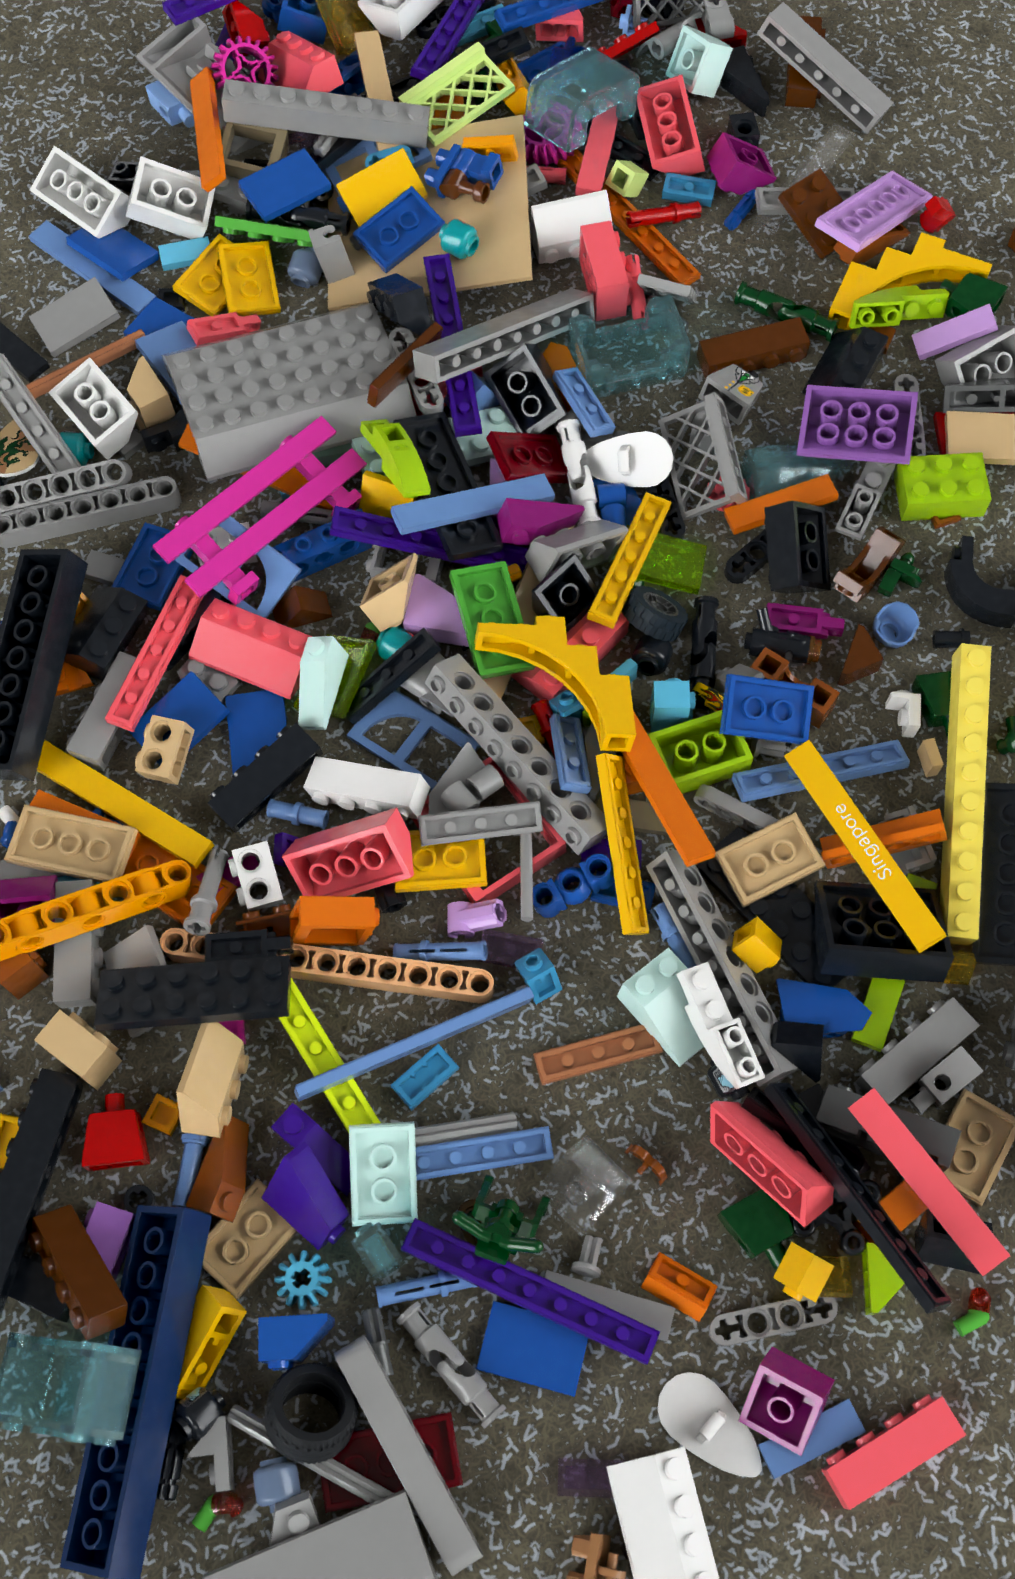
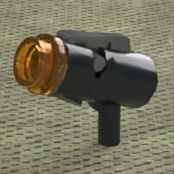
(789, 644)

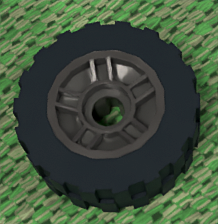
(655, 613)

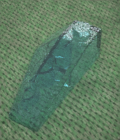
(779, 467)

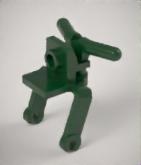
(501, 1226)

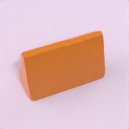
(679, 1286)

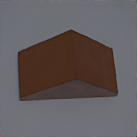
(302, 607)
(861, 659)

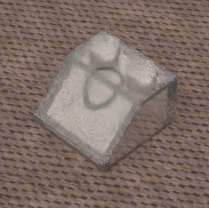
(584, 1185)

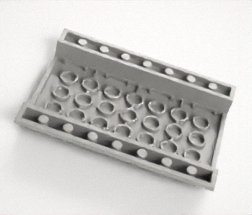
(278, 380)

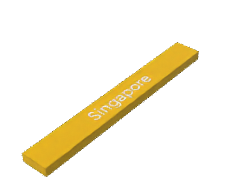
(865, 847)

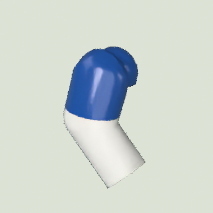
(11, 819)

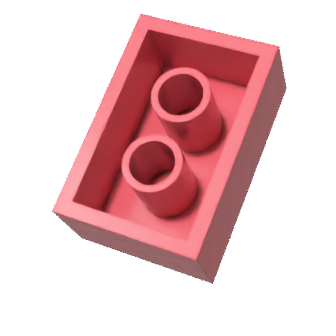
(604, 270)

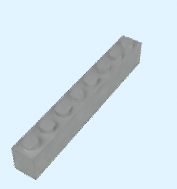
(325, 113)
(500, 336)

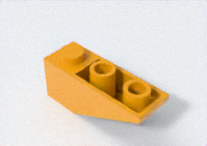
(517, 100)

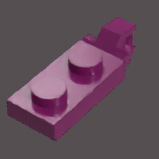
(805, 620)

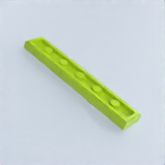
(884, 996)

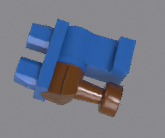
(464, 173)

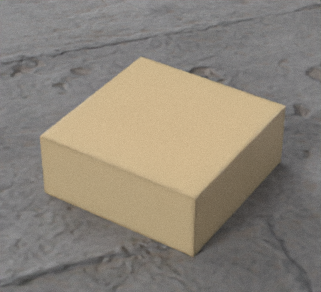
(930, 757)

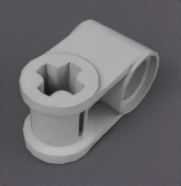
(718, 19)

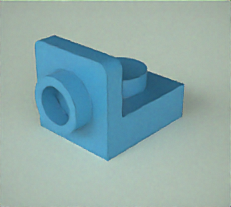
(566, 705)
(539, 975)

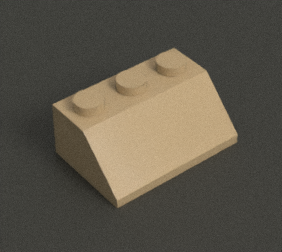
(211, 1080)

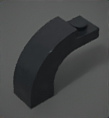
(165, 434)
(974, 596)

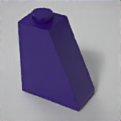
(307, 1198)

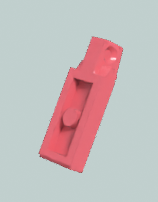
(221, 326)

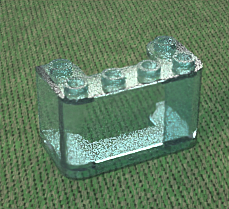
(575, 92)
(631, 352)
(67, 1388)

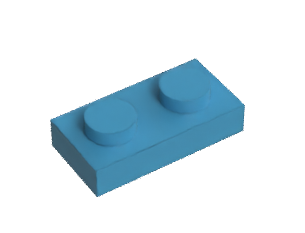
(688, 189)

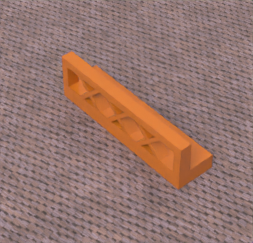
(895, 835)

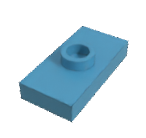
(424, 1077)

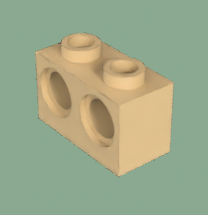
(172, 750)

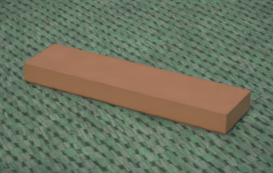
(595, 1054)

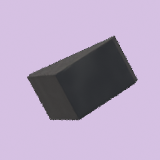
(800, 1045)

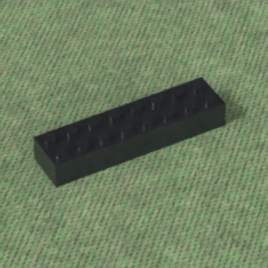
(33, 652)

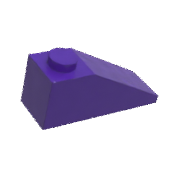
(297, 1127)

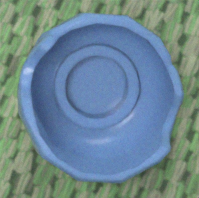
(898, 618)

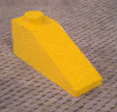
(211, 1330)

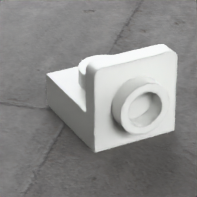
(909, 711)

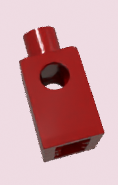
(114, 1137)

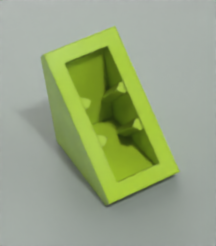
(879, 1279)

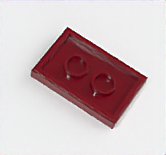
(528, 455)

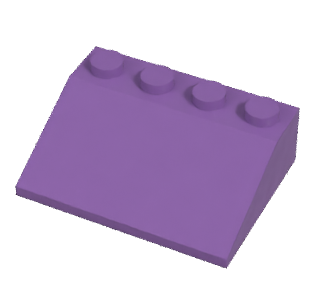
(857, 424)

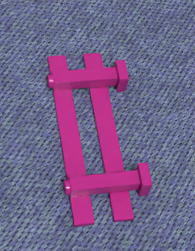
(225, 563)

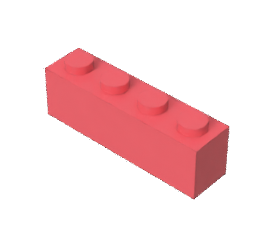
(893, 1451)

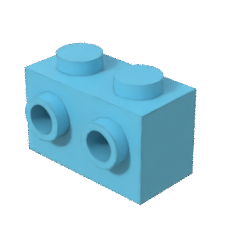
(670, 703)

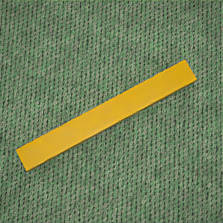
(123, 805)

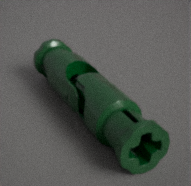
(763, 302)

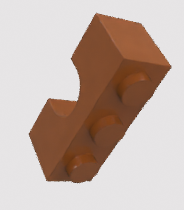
(777, 668)

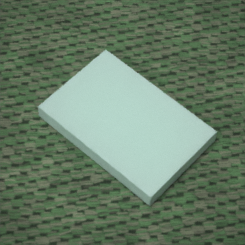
(383, 1173)

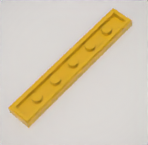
(629, 561)
(622, 844)

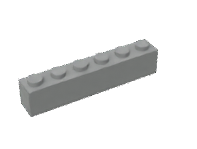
(824, 67)

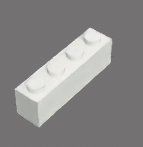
(366, 787)

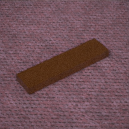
(400, 367)

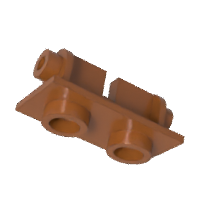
(277, 919)

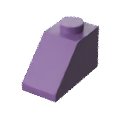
(110, 1233)

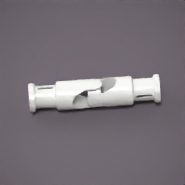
(576, 460)

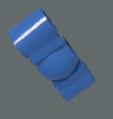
(573, 874)

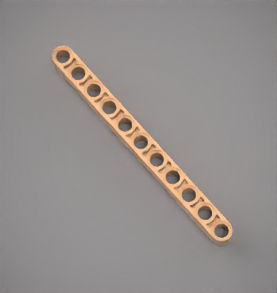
(346, 960)

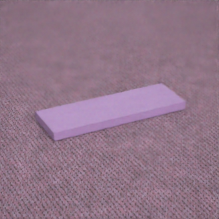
(873, 211)

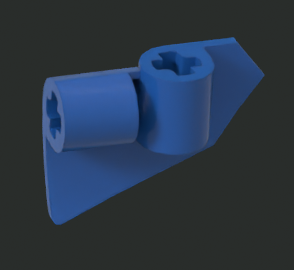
(616, 501)
(822, 1005)

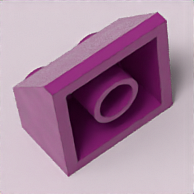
(739, 165)
(25, 893)
(786, 1400)

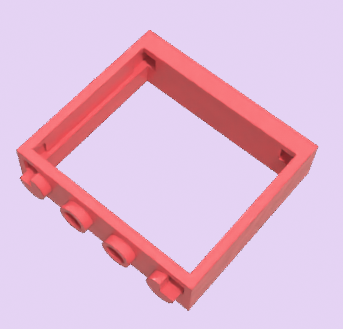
(556, 848)

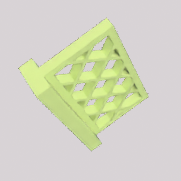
(444, 83)

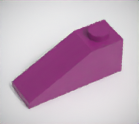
(525, 520)

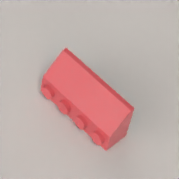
(302, 64)
(670, 127)
(585, 633)
(249, 648)
(352, 856)
(770, 1162)

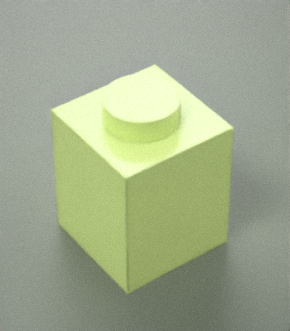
(627, 178)

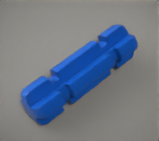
(740, 210)

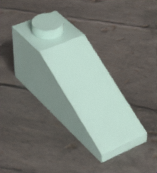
(320, 679)

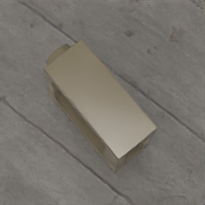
(277, 137)

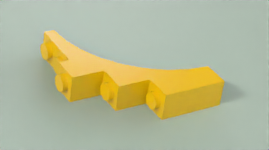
(896, 269)
(575, 666)

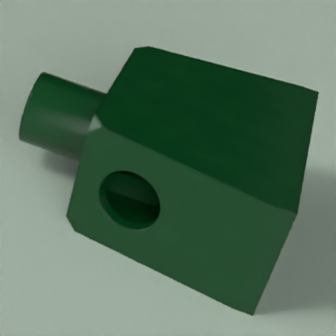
(972, 294)
(934, 698)
(758, 1226)

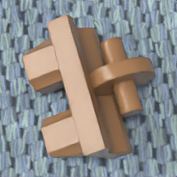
(599, 1562)

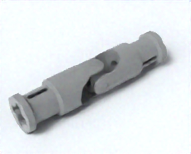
(469, 1386)

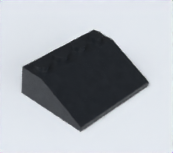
(865, 940)

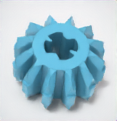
(304, 1292)

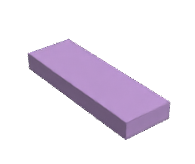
(954, 332)

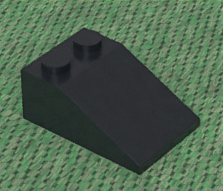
(527, 390)

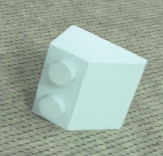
(699, 60)

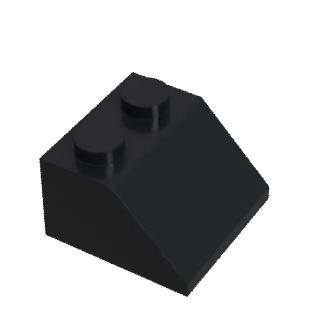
(565, 592)

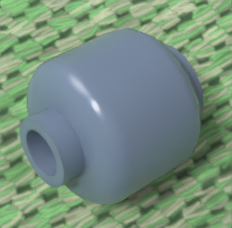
(304, 268)
(275, 1482)

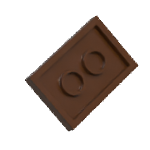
(807, 202)

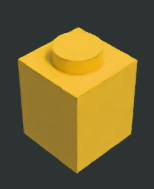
(757, 945)
(802, 1273)

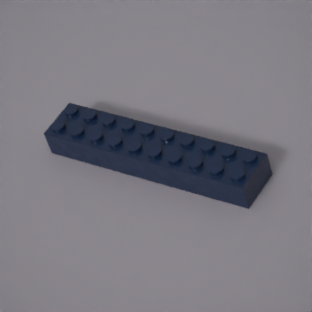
(121, 1482)

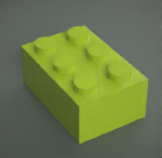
(942, 486)
(699, 753)

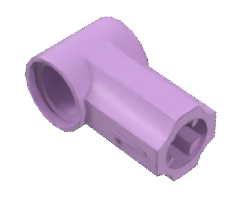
(468, 917)

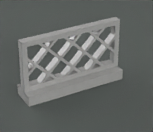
(725, 453)

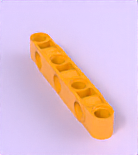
(92, 908)

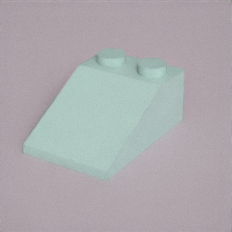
(658, 1004)

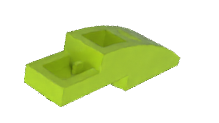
(897, 304)
(398, 457)

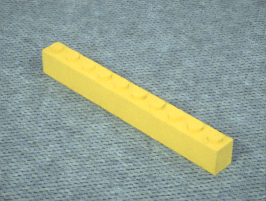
(965, 792)

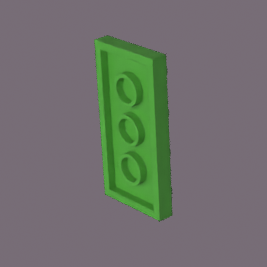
(264, 230)
(486, 596)

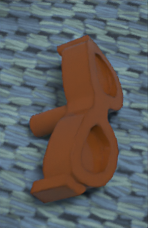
(648, 1161)

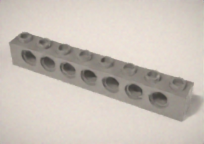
(516, 752)
(711, 942)

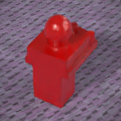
(936, 215)

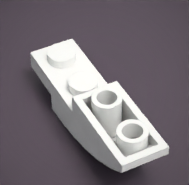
(718, 1031)

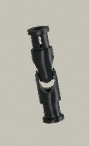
(312, 217)
(704, 643)

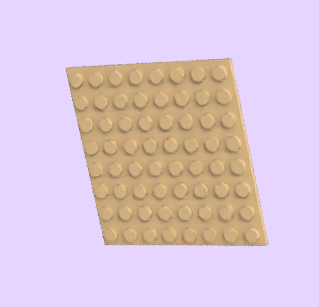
(500, 225)

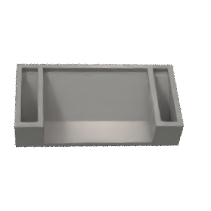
(168, 60)
(363, 1544)

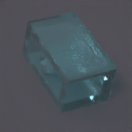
(377, 1250)

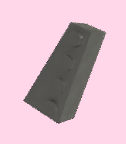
(838, 1121)

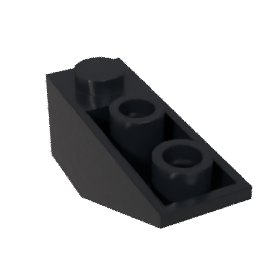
(743, 81)

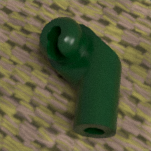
(1008, 744)

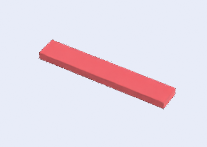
(597, 153)
(154, 657)
(929, 1182)

